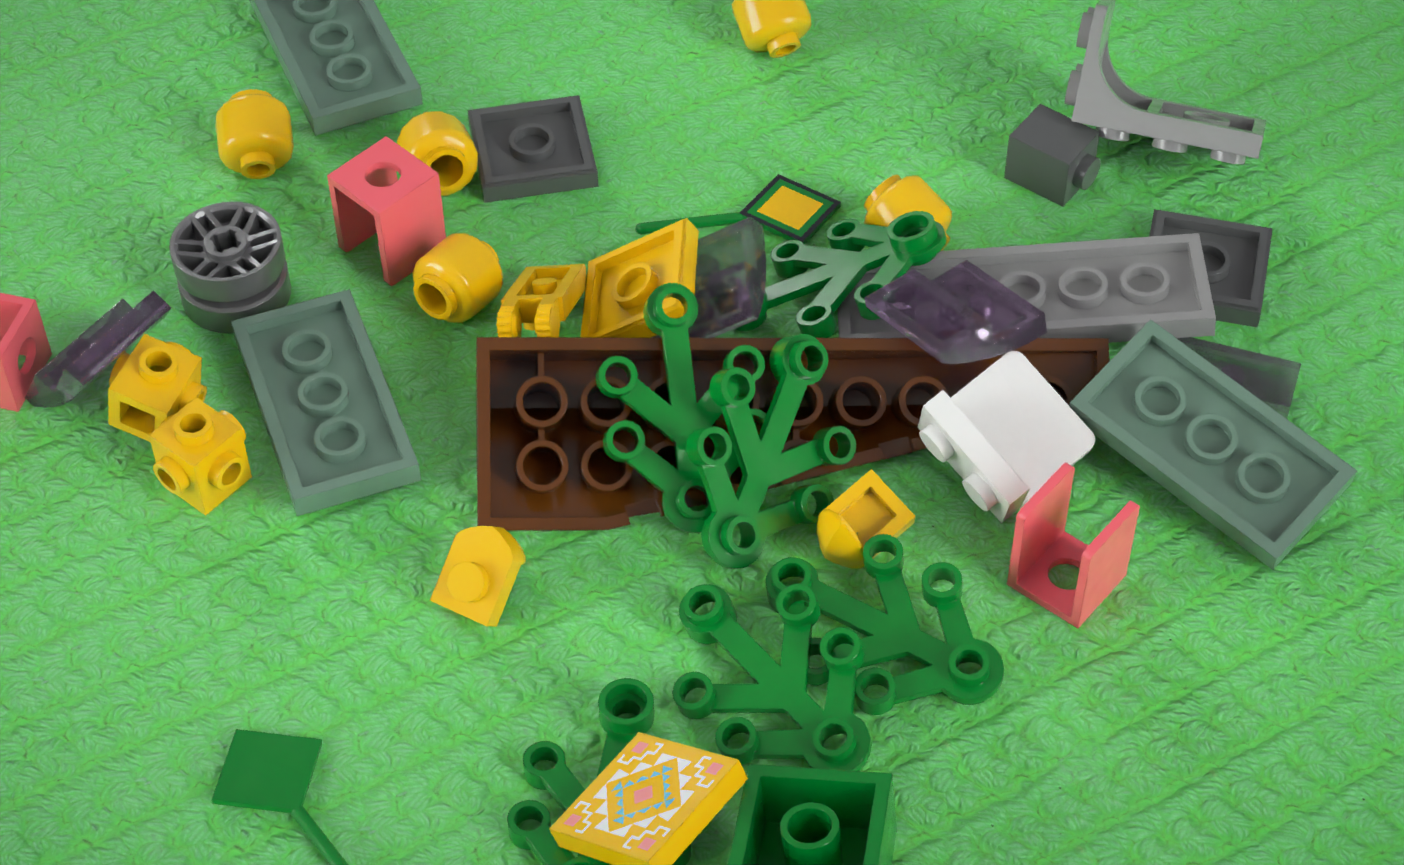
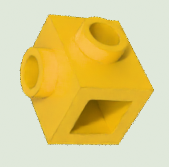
(152, 385)
(200, 455)

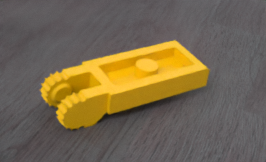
(541, 300)

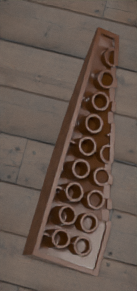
(547, 418)

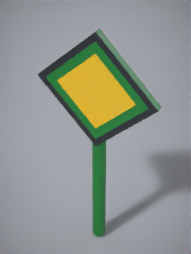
(781, 208)

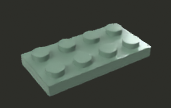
(338, 60)
(325, 402)
(1212, 443)

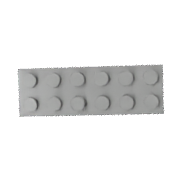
(1083, 286)

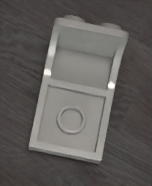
(1117, 110)

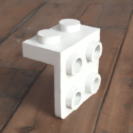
(1004, 434)

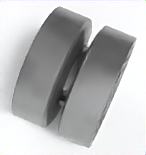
(229, 264)

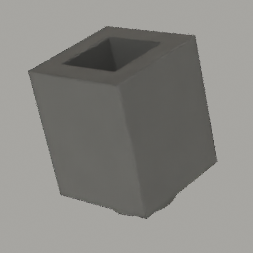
(1052, 155)

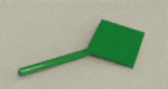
(273, 775)

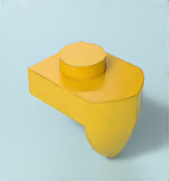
(858, 515)
(479, 573)

